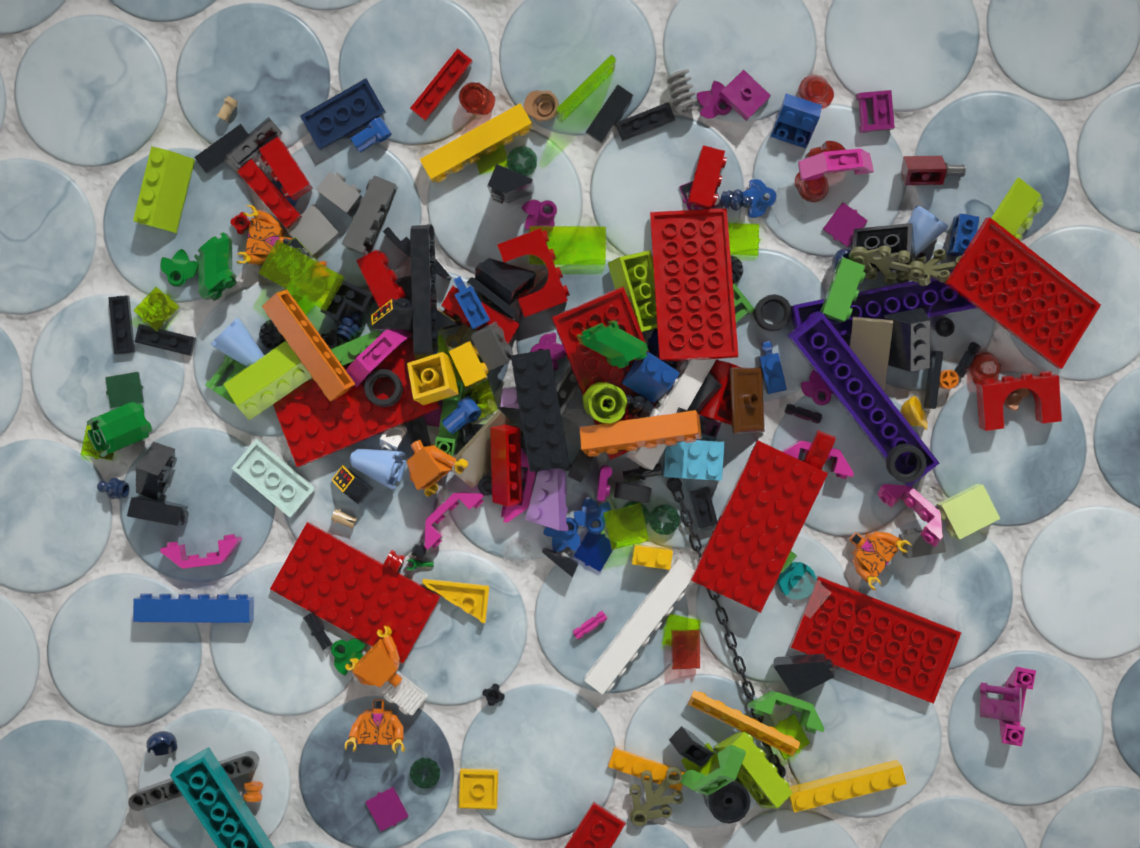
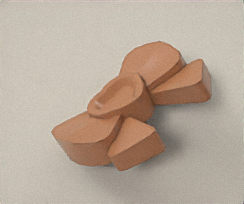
(1017, 395)

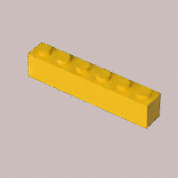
(476, 143)
(846, 785)

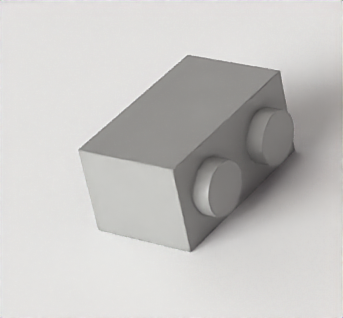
(339, 193)

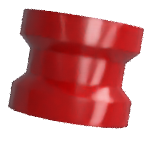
(394, 561)

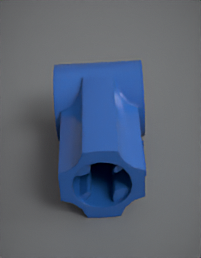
(374, 133)
(466, 412)

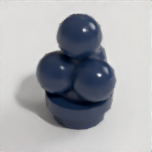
(735, 200)
(350, 327)
(114, 488)

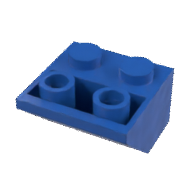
(796, 121)

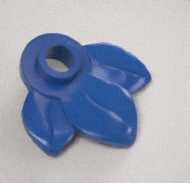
(756, 193)
(590, 513)
(562, 539)

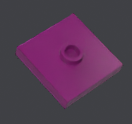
(744, 95)

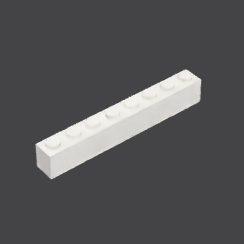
(680, 395)
(639, 626)

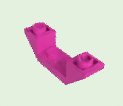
(835, 161)
(376, 353)
(839, 464)
(891, 494)
(511, 512)
(432, 534)
(177, 553)
(1011, 731)

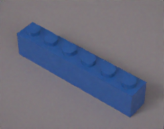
(193, 609)

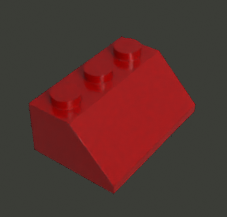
(719, 405)

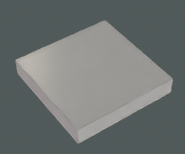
(313, 230)

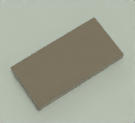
(871, 345)
(478, 451)

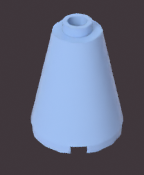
(925, 228)
(238, 344)
(380, 465)

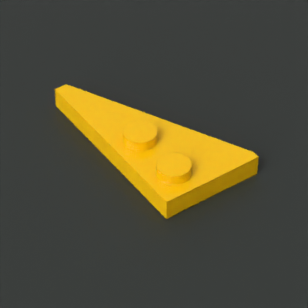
(468, 596)

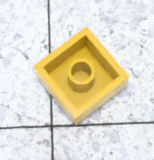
(468, 364)
(432, 378)

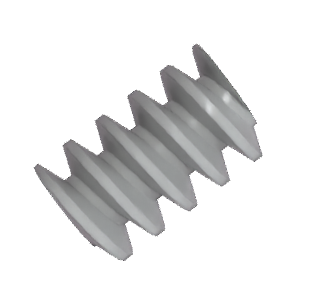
(681, 93)

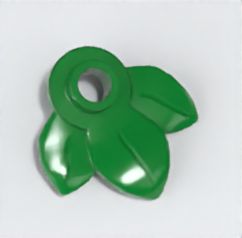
(180, 265)
(352, 650)

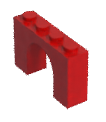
(553, 291)
(993, 393)

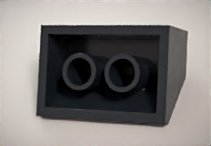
(509, 185)
(897, 237)
(910, 340)

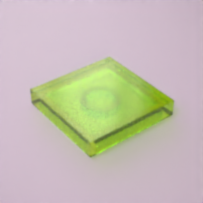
(626, 526)

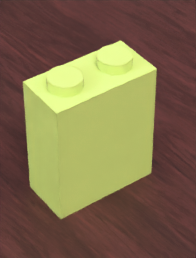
(968, 511)

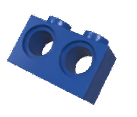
(962, 233)

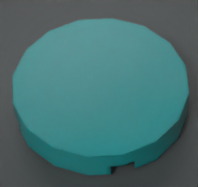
(792, 575)

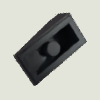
(565, 563)

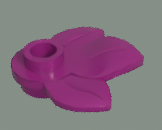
(710, 101)
(536, 213)
(548, 341)
(814, 387)

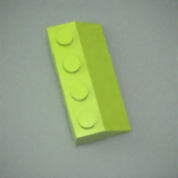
(164, 190)
(1018, 208)
(637, 277)
(267, 380)
(757, 773)

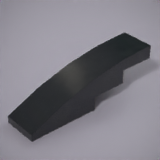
(405, 247)

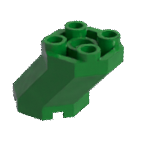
(215, 267)
(613, 344)
(119, 428)

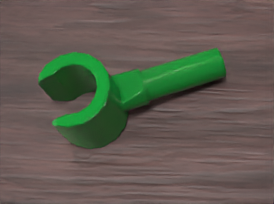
(419, 564)

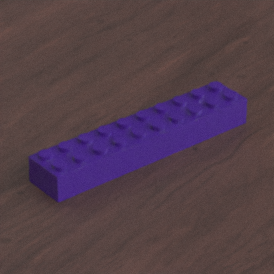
(934, 298)
(858, 392)

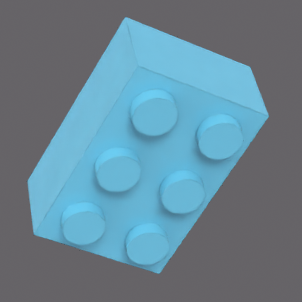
(694, 460)

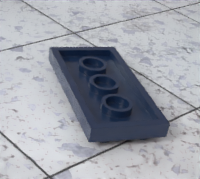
(342, 114)

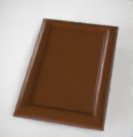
(747, 400)

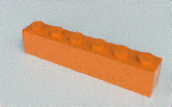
(308, 345)
(640, 432)

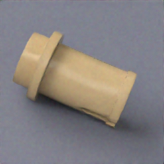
(227, 108)
(341, 517)

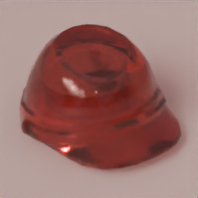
(817, 90)
(476, 98)
(812, 190)
(985, 366)

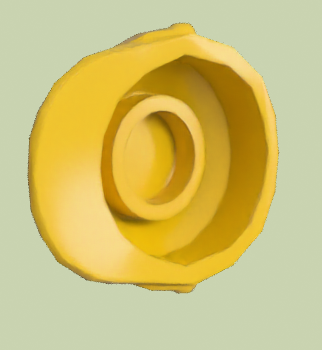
(914, 413)

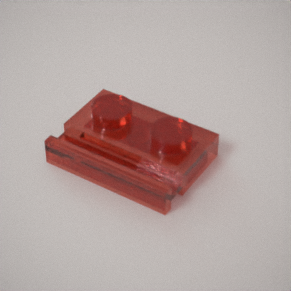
(685, 649)

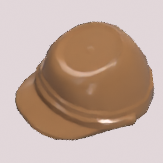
(541, 105)

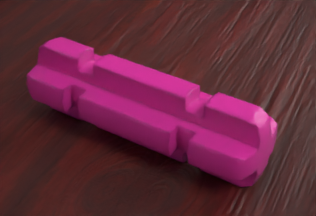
(590, 625)

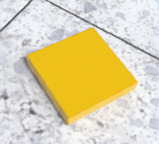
(478, 788)

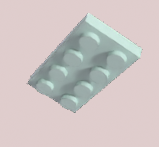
(273, 478)

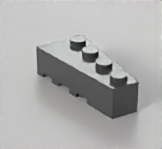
(370, 216)

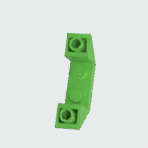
(445, 440)
(809, 716)
(730, 763)

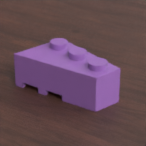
(549, 500)

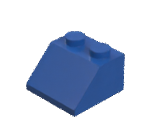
(650, 377)

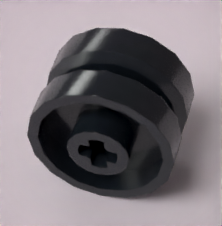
(729, 802)

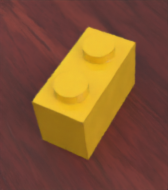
(652, 556)

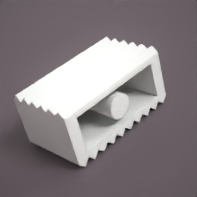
(405, 695)

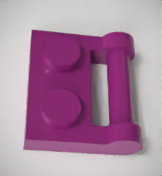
(881, 110)
(603, 489)
(1000, 708)

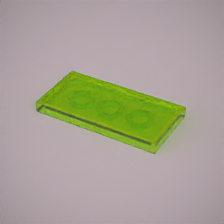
(574, 100)
(574, 245)
(301, 275)

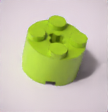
(615, 402)

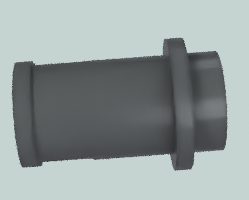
(955, 170)

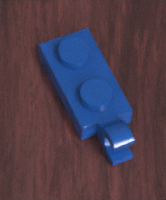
(470, 304)
(772, 370)

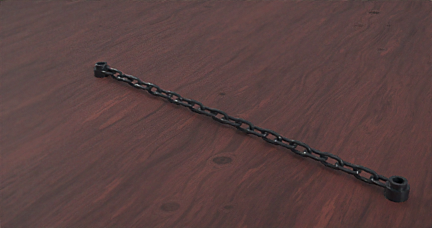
(778, 765)

